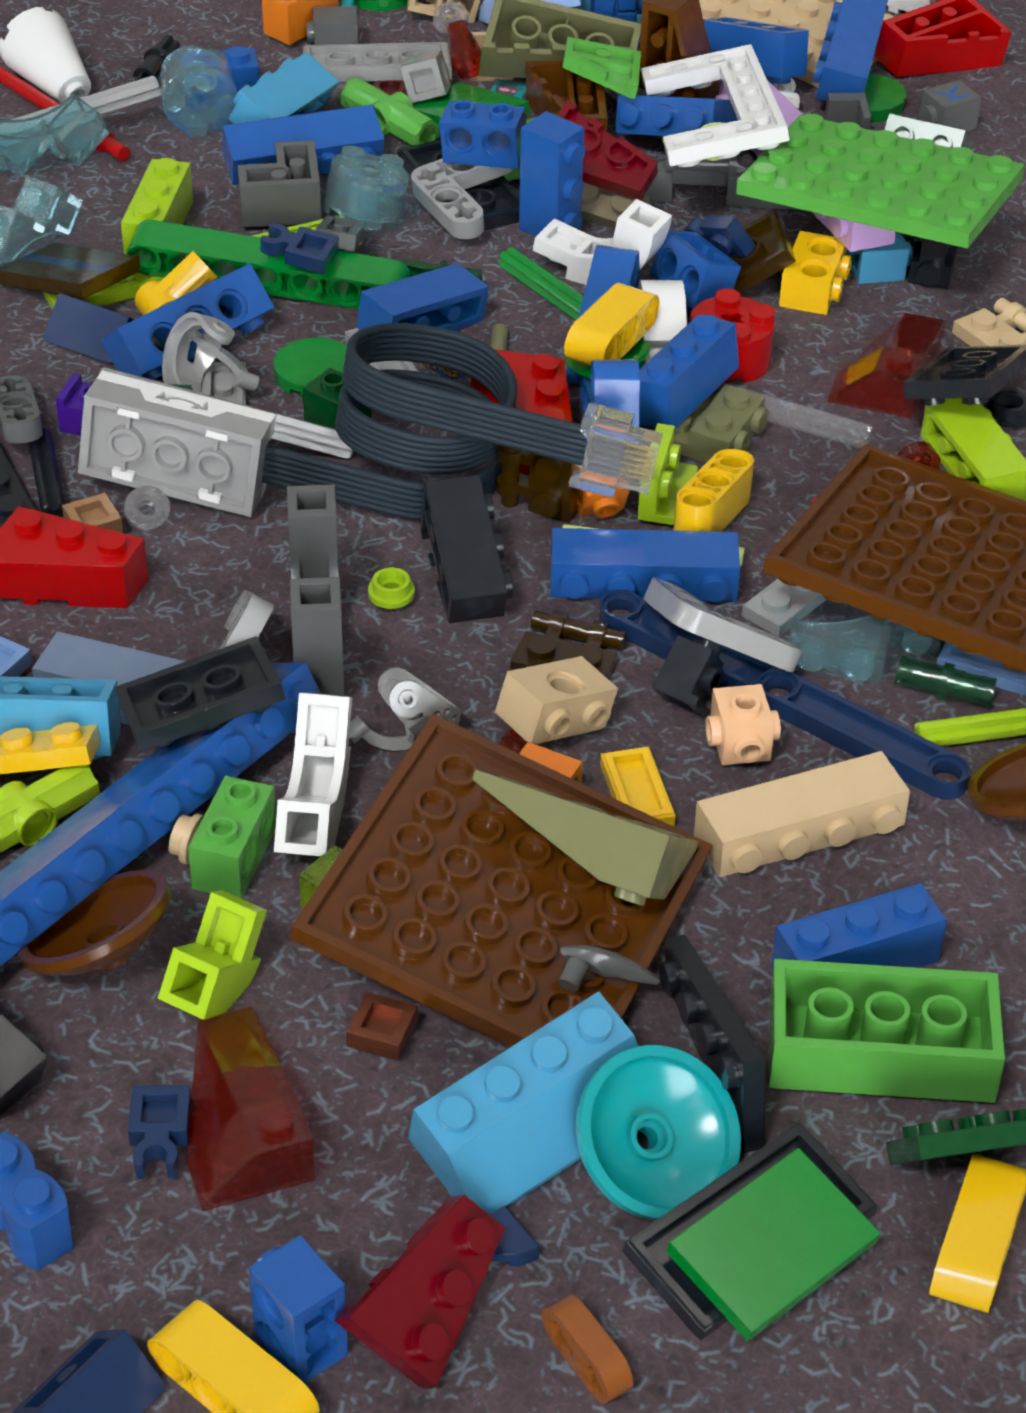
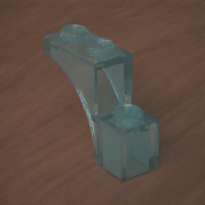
(68, 130)
(38, 212)
(856, 647)

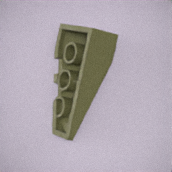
(614, 849)

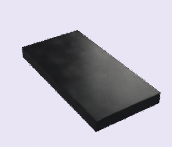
(496, 197)
(649, 1246)

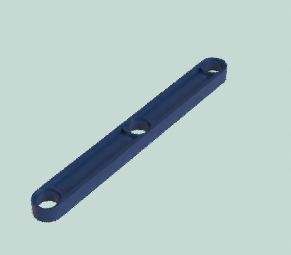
(806, 706)

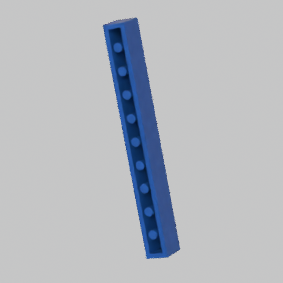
(136, 813)

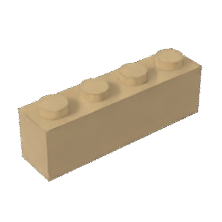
(802, 813)

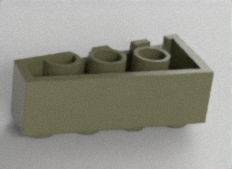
(539, 32)

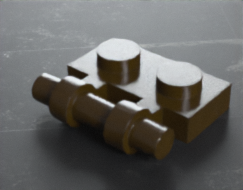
(544, 486)
(551, 647)

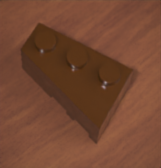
(671, 33)
(551, 85)

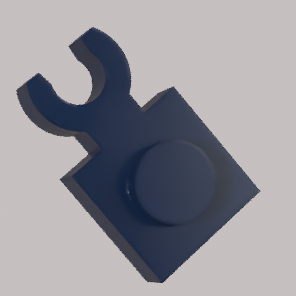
(724, 234)
(302, 249)
(158, 1124)

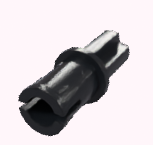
(155, 57)

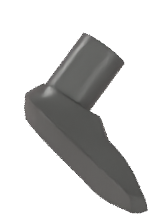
(600, 961)

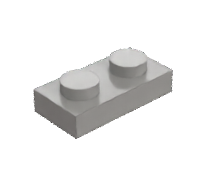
(779, 606)

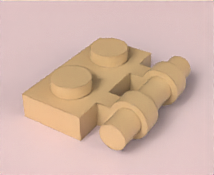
(987, 329)

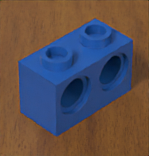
(482, 141)
(696, 263)
(296, 1309)

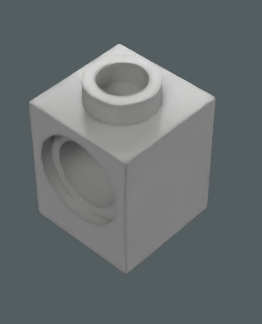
(425, 76)

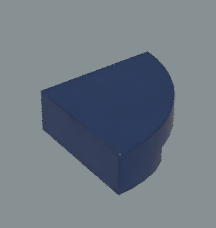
(515, 1244)

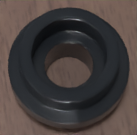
(1008, 409)

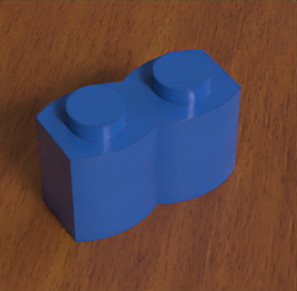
(31, 1207)

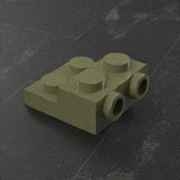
(722, 423)

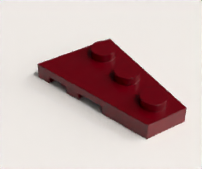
(611, 161)

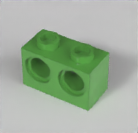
(232, 836)

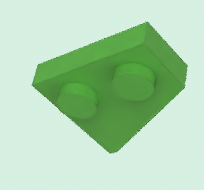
(604, 64)

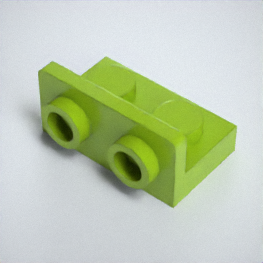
(667, 480)

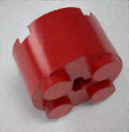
(753, 328)

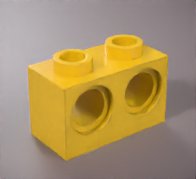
(816, 274)

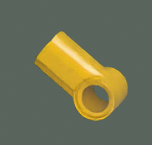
(183, 279)

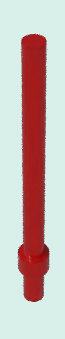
(43, 101)

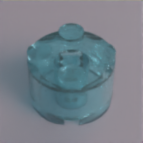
(197, 89)
(366, 187)

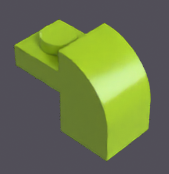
(220, 964)

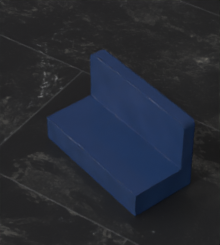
(82, 326)
(99, 1377)

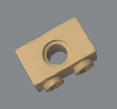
(556, 700)

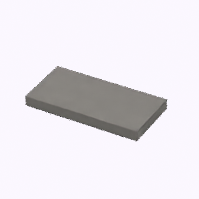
(372, 60)

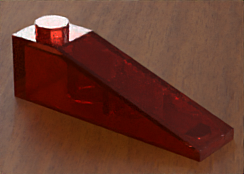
(878, 373)
(243, 1116)

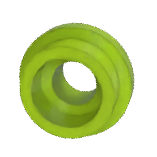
(391, 588)

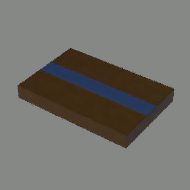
(69, 270)

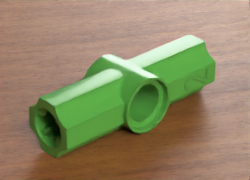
(393, 112)

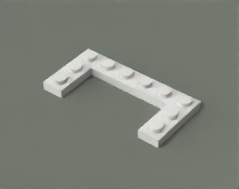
(758, 114)

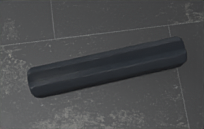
(47, 474)

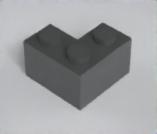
(281, 190)

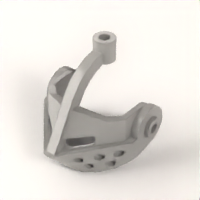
(180, 371)
(412, 703)

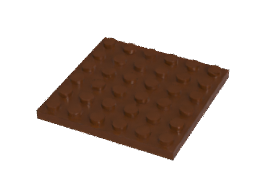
(916, 553)
(471, 901)

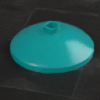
(681, 1112)

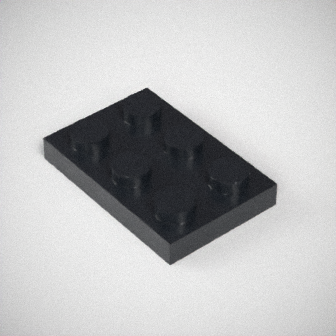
(199, 694)

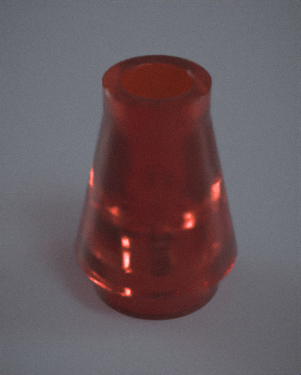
(464, 50)

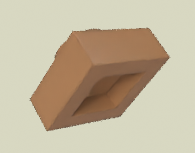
(94, 511)

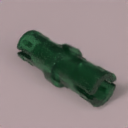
(946, 681)

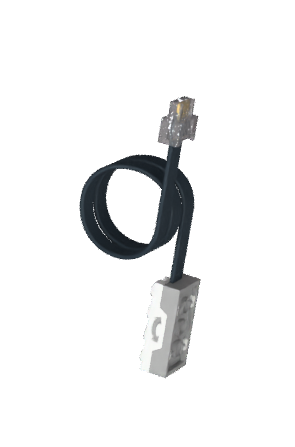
(221, 456)

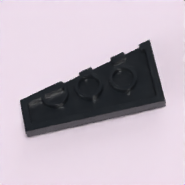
(718, 1036)

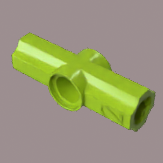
(34, 809)

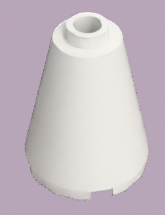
(45, 54)

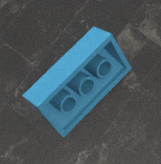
(516, 1114)

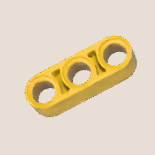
(612, 324)
(715, 492)
(979, 1233)
(225, 1366)

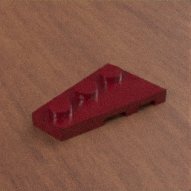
(426, 1295)

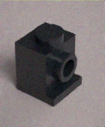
(690, 674)

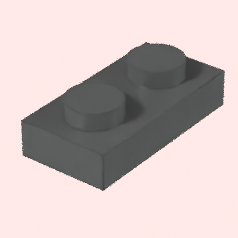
(349, 231)

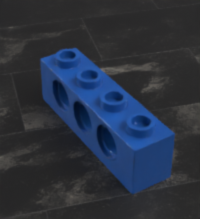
(237, 292)

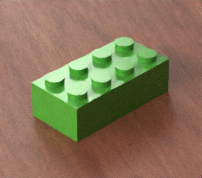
(885, 1030)

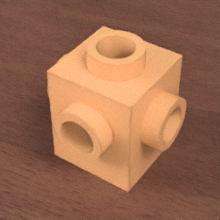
(742, 725)

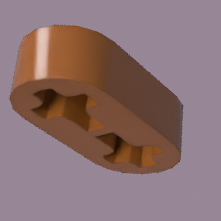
(587, 1348)

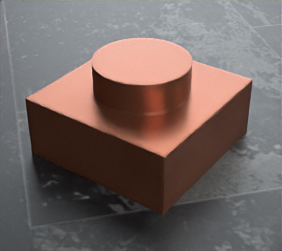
(382, 1026)

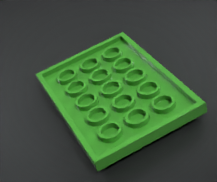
(883, 180)

